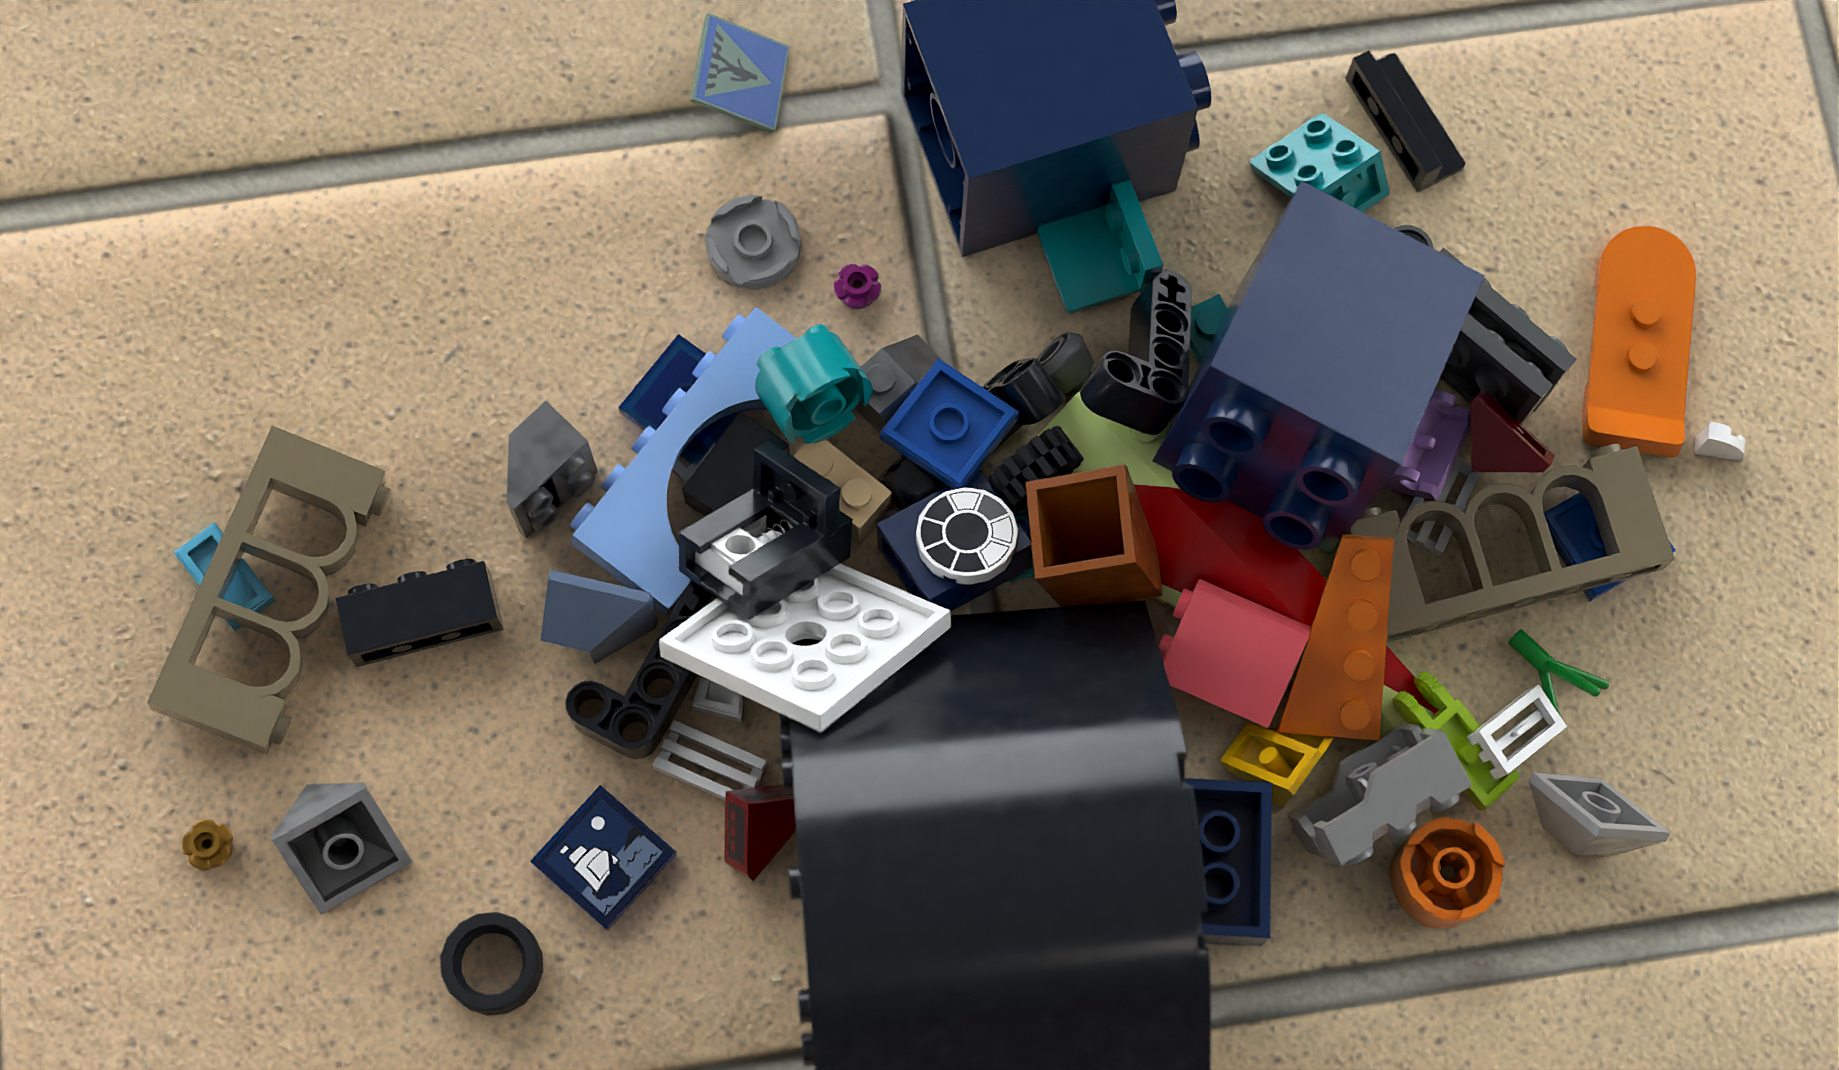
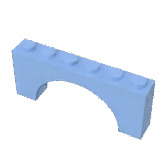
(630, 524)

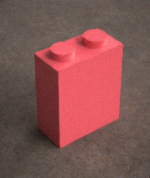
(1232, 652)

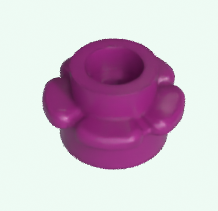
(855, 297)

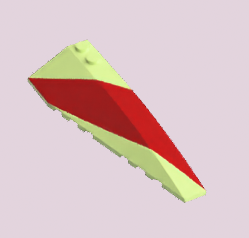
(1214, 540)

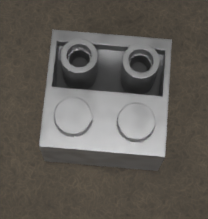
(545, 468)

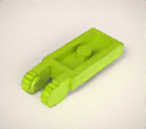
(1457, 725)

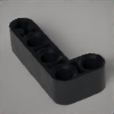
(1153, 378)
(1020, 385)
(636, 703)

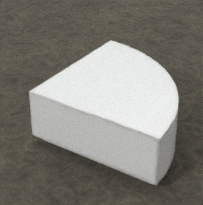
(1718, 442)
(718, 700)

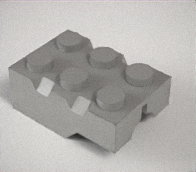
(1381, 793)

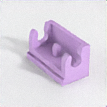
(1432, 448)

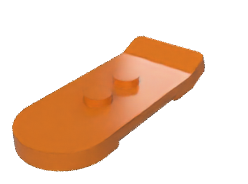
(1640, 343)

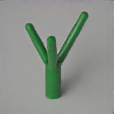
(1545, 663)

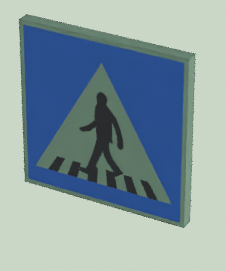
(739, 73)

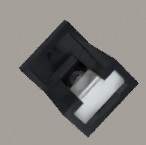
(769, 537)

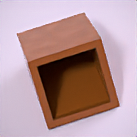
(1092, 538)

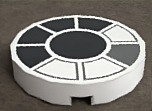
(966, 535)

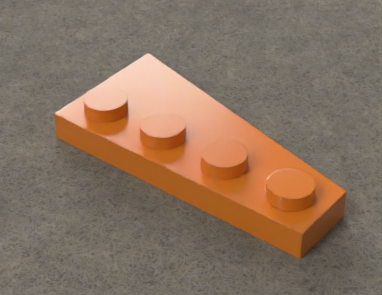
(1344, 658)

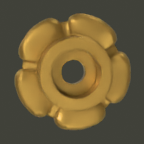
(219, 851)

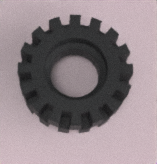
(1042, 458)

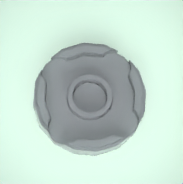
(753, 242)

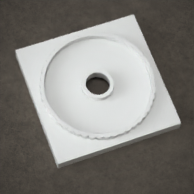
(863, 633)

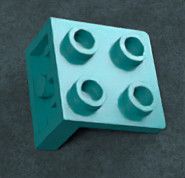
(1327, 159)
(1101, 251)

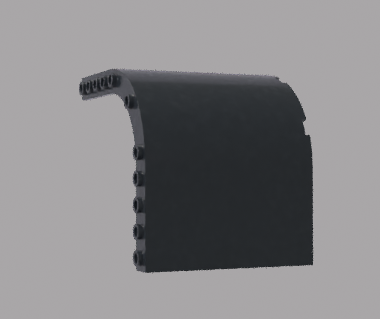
(1004, 856)

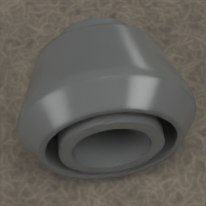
(1067, 362)

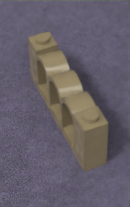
(311, 475)
(1623, 510)

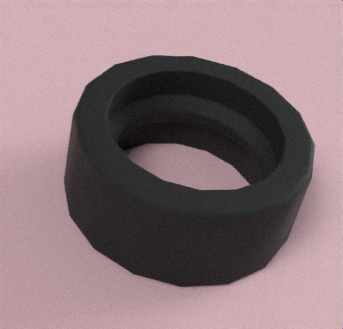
(462, 937)

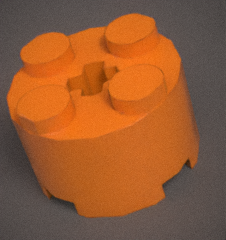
(1471, 855)

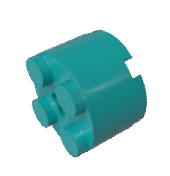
(811, 385)

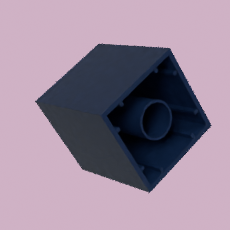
(1046, 107)
(1318, 371)

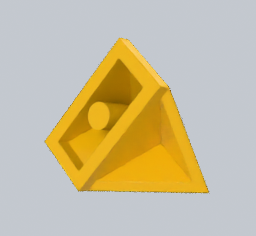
(1275, 758)

